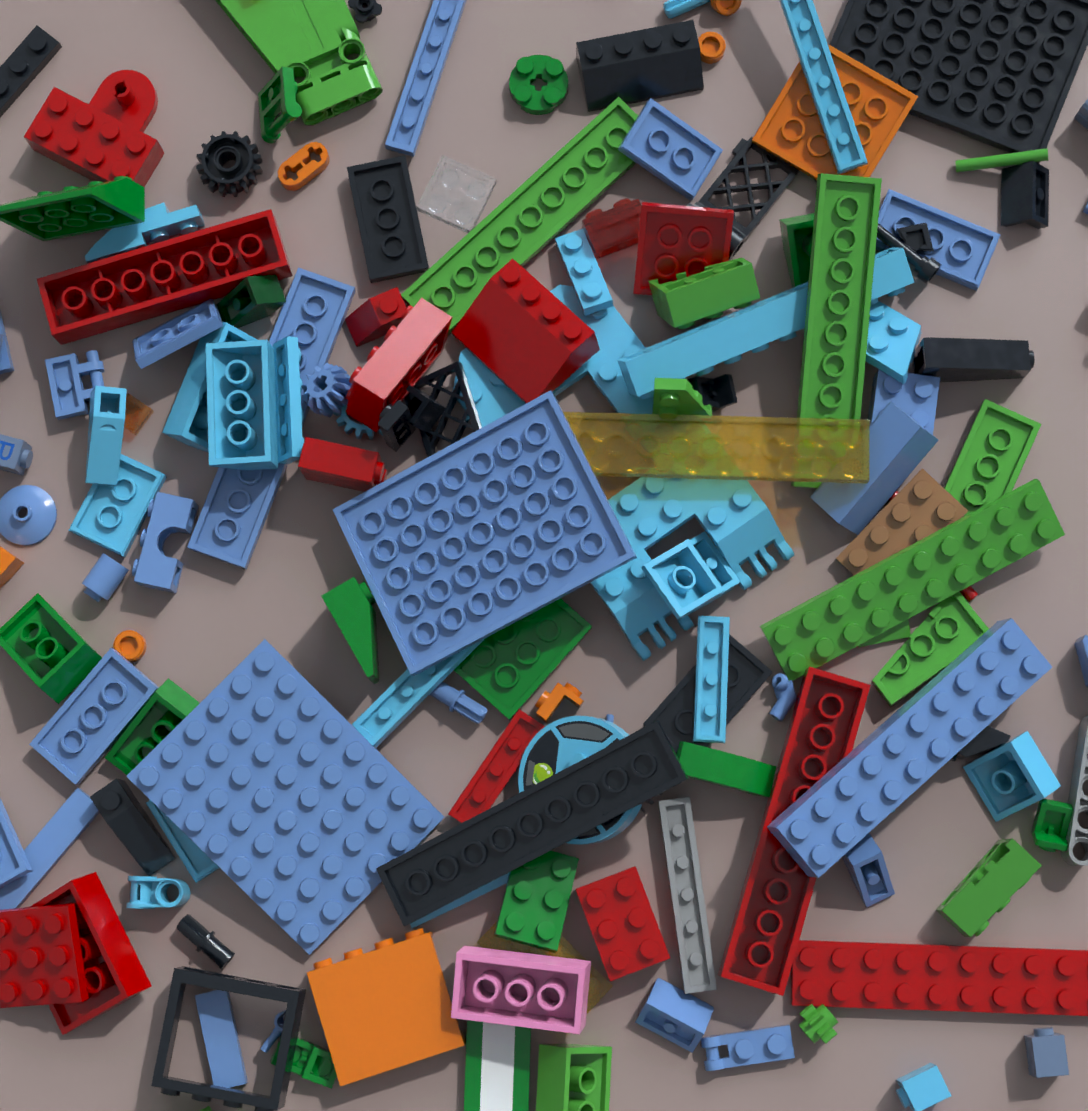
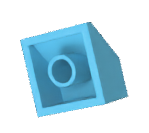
(1012, 776)

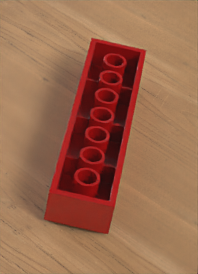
(162, 277)

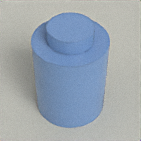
(104, 578)

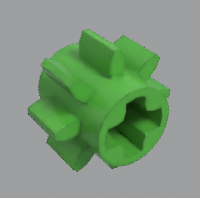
(818, 1023)

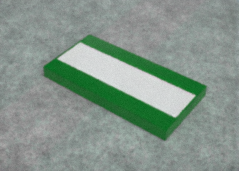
(497, 1067)

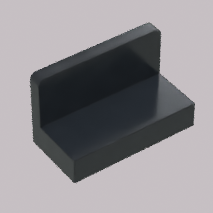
(1025, 195)

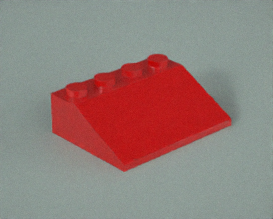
(525, 333)
(108, 956)

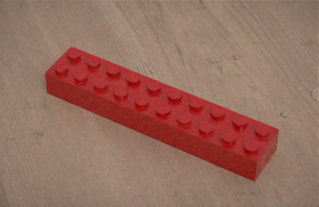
(775, 886)

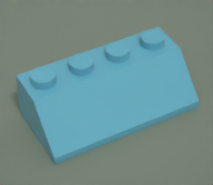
(241, 405)
(189, 412)

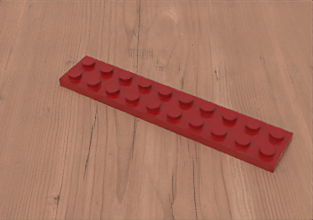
(940, 978)

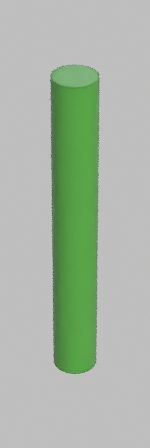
(1001, 160)

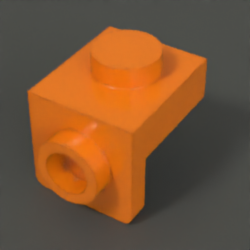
(550, 701)

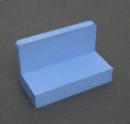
(675, 1015)

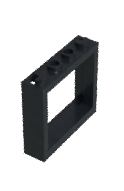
(205, 1092)

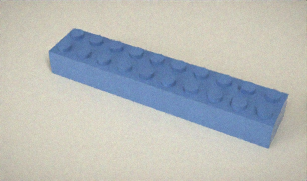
(909, 747)

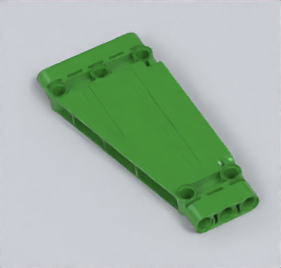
(315, 42)

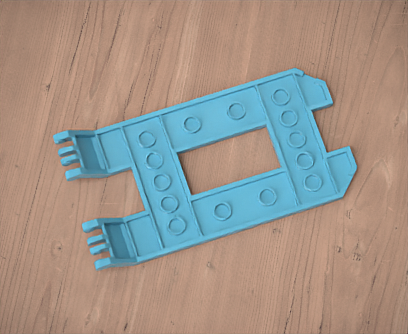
(649, 506)

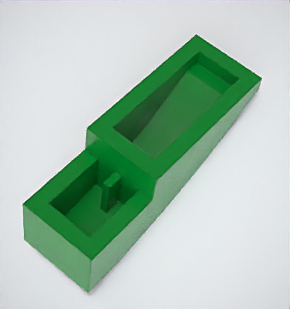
(726, 769)

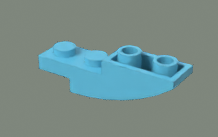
(157, 227)

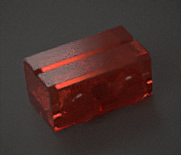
(613, 228)

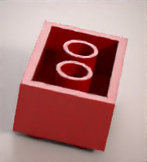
(622, 923)

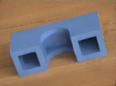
(167, 516)

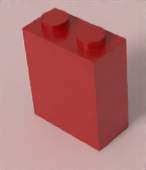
(341, 465)

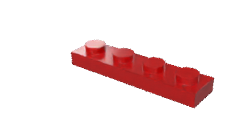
(496, 768)

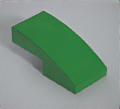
(311, 1062)

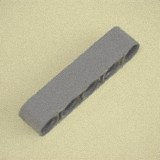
(1078, 799)

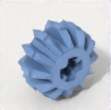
(327, 390)

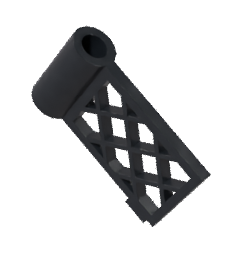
(739, 232)
(461, 386)

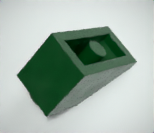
(251, 300)

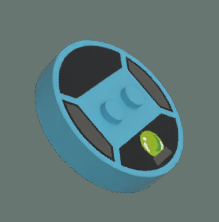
(563, 745)

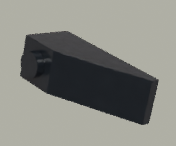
(132, 826)

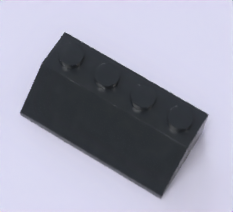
(640, 65)

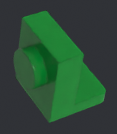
(1052, 825)

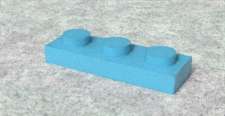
(584, 272)

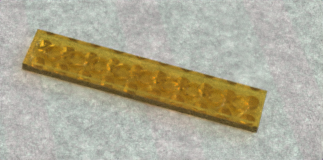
(724, 447)

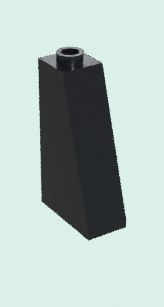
(973, 359)

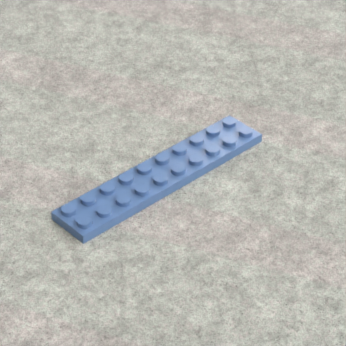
(243, 498)

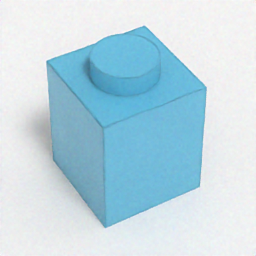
(922, 1088)

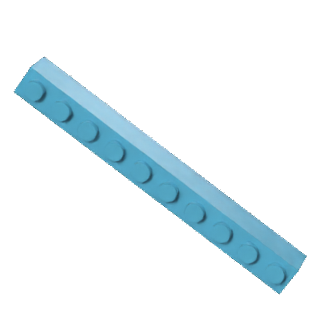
(745, 330)

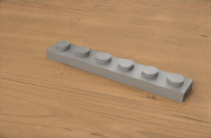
(687, 895)

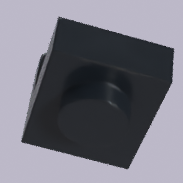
(717, 391)

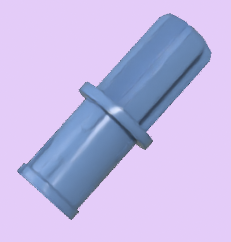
(459, 702)

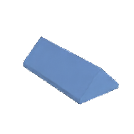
(894, 452)

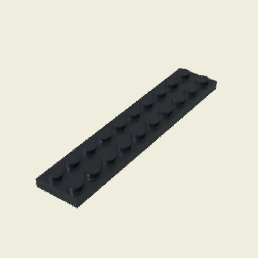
(532, 823)

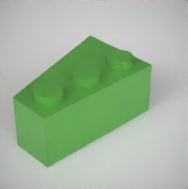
(705, 293)
(988, 887)

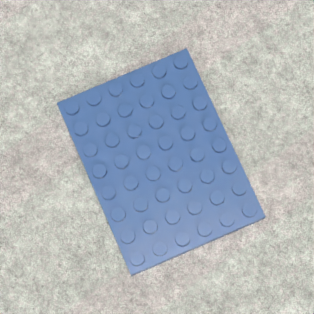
(483, 533)
(285, 796)

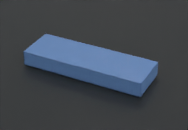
(221, 1039)

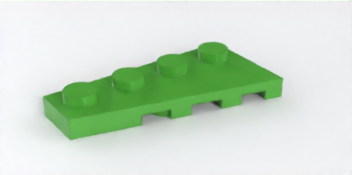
(930, 648)

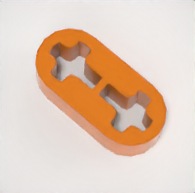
(299, 162)

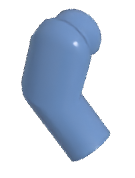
(785, 696)

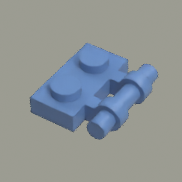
(67, 385)

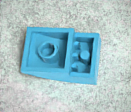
(691, 575)

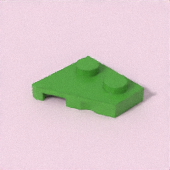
(677, 398)

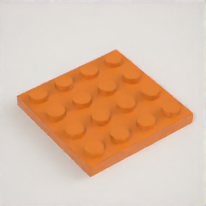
(795, 132)

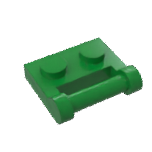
(278, 97)

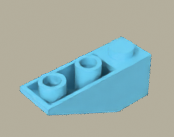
(105, 434)

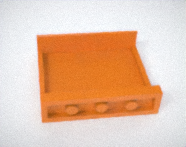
(384, 1007)

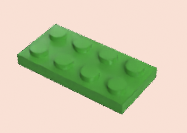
(991, 456)

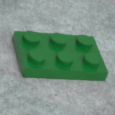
(537, 901)

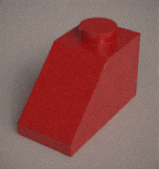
(376, 316)

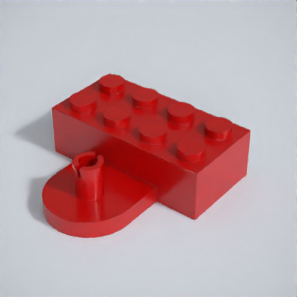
(101, 136)

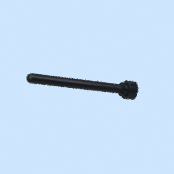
(923, 266)

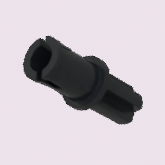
(205, 941)

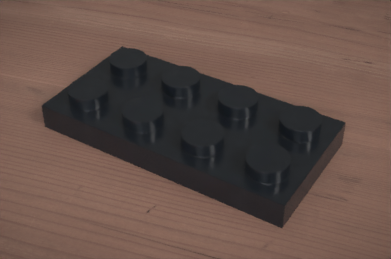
(388, 219)
(677, 710)

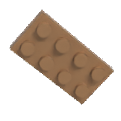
(909, 517)

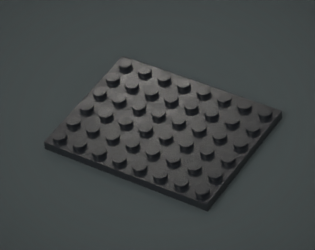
(974, 64)

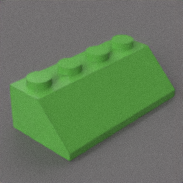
(573, 1077)

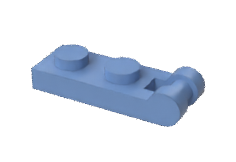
(748, 1047)

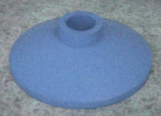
(37, 523)

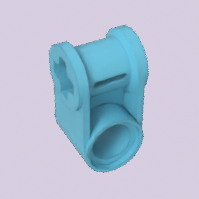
(151, 892)

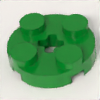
(533, 68)

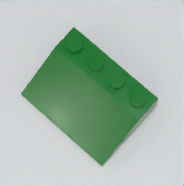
(77, 209)

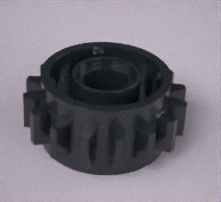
(226, 148)

